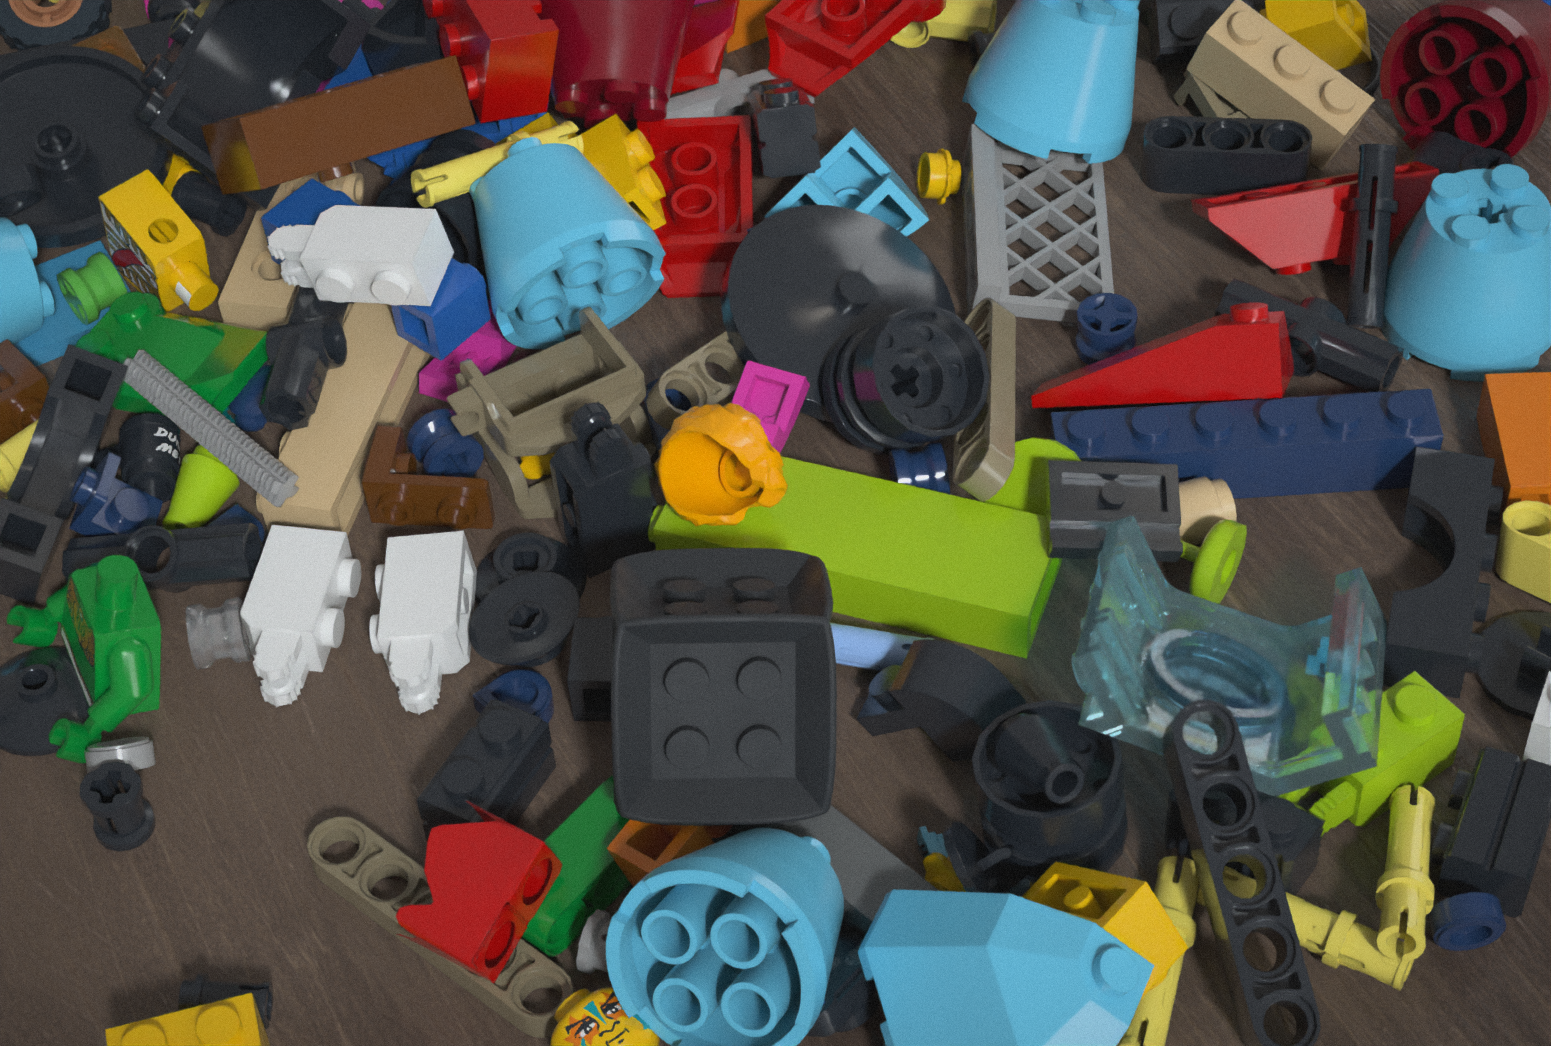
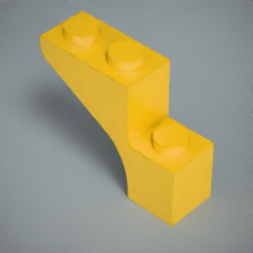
(621, 160)

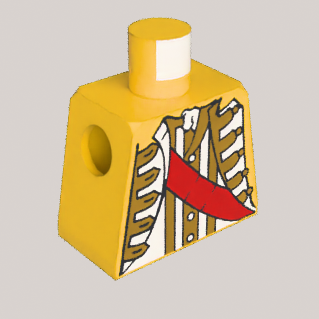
(168, 261)

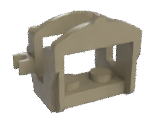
(532, 401)

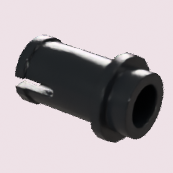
(204, 991)

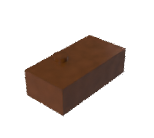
(338, 126)

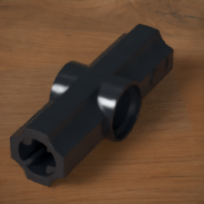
(1323, 339)
(301, 357)
(196, 557)

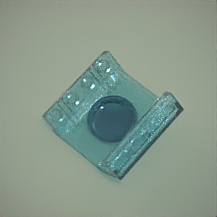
(1298, 692)

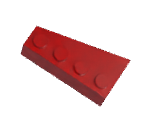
(501, 53)

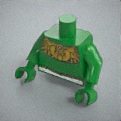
(111, 644)

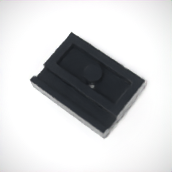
(1090, 495)

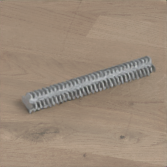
(211, 429)

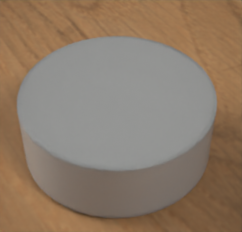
(132, 751)

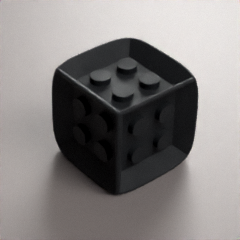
(722, 686)

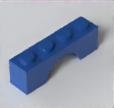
(437, 329)

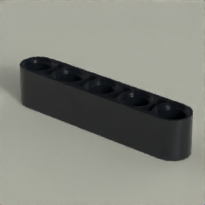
(1250, 844)

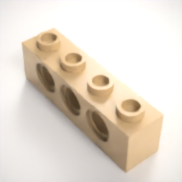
(255, 289)

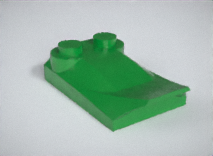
(202, 353)

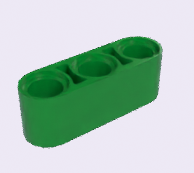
(588, 873)

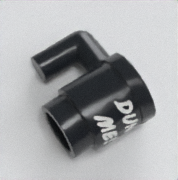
(148, 454)

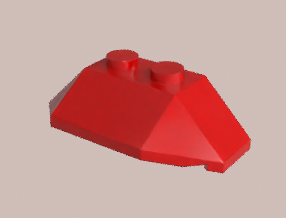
(1309, 218)

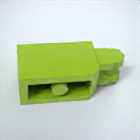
(1415, 745)

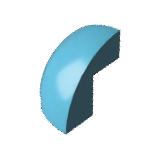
(860, 180)

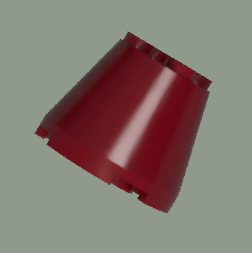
(616, 56)
(1472, 72)

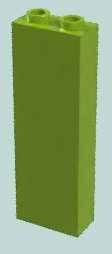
(900, 553)

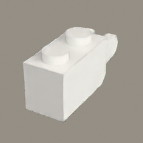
(366, 254)
(297, 606)
(424, 613)

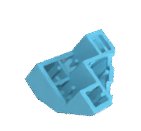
(997, 972)

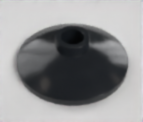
(33, 696)

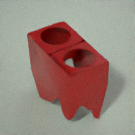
(483, 890)

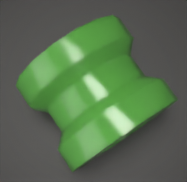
(91, 287)

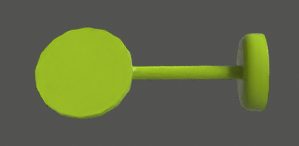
(1213, 562)

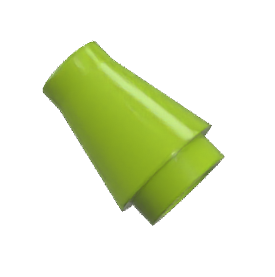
(199, 490)

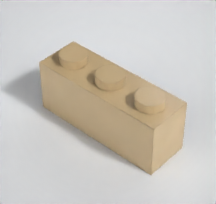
(1278, 79)

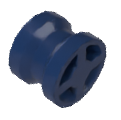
(1105, 327)
(442, 447)
(920, 469)

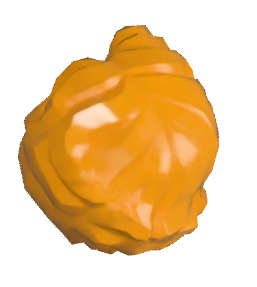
(718, 465)

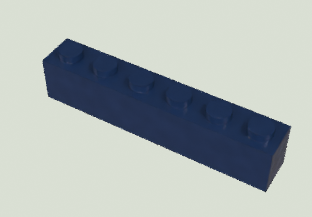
(1267, 443)

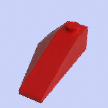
(1213, 360)

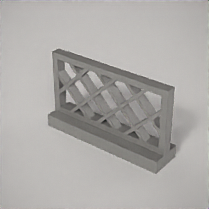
(987, 191)

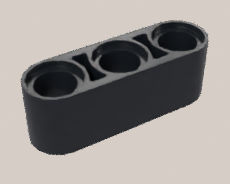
(1223, 154)

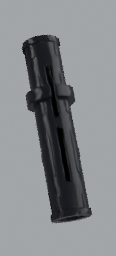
(1375, 164)

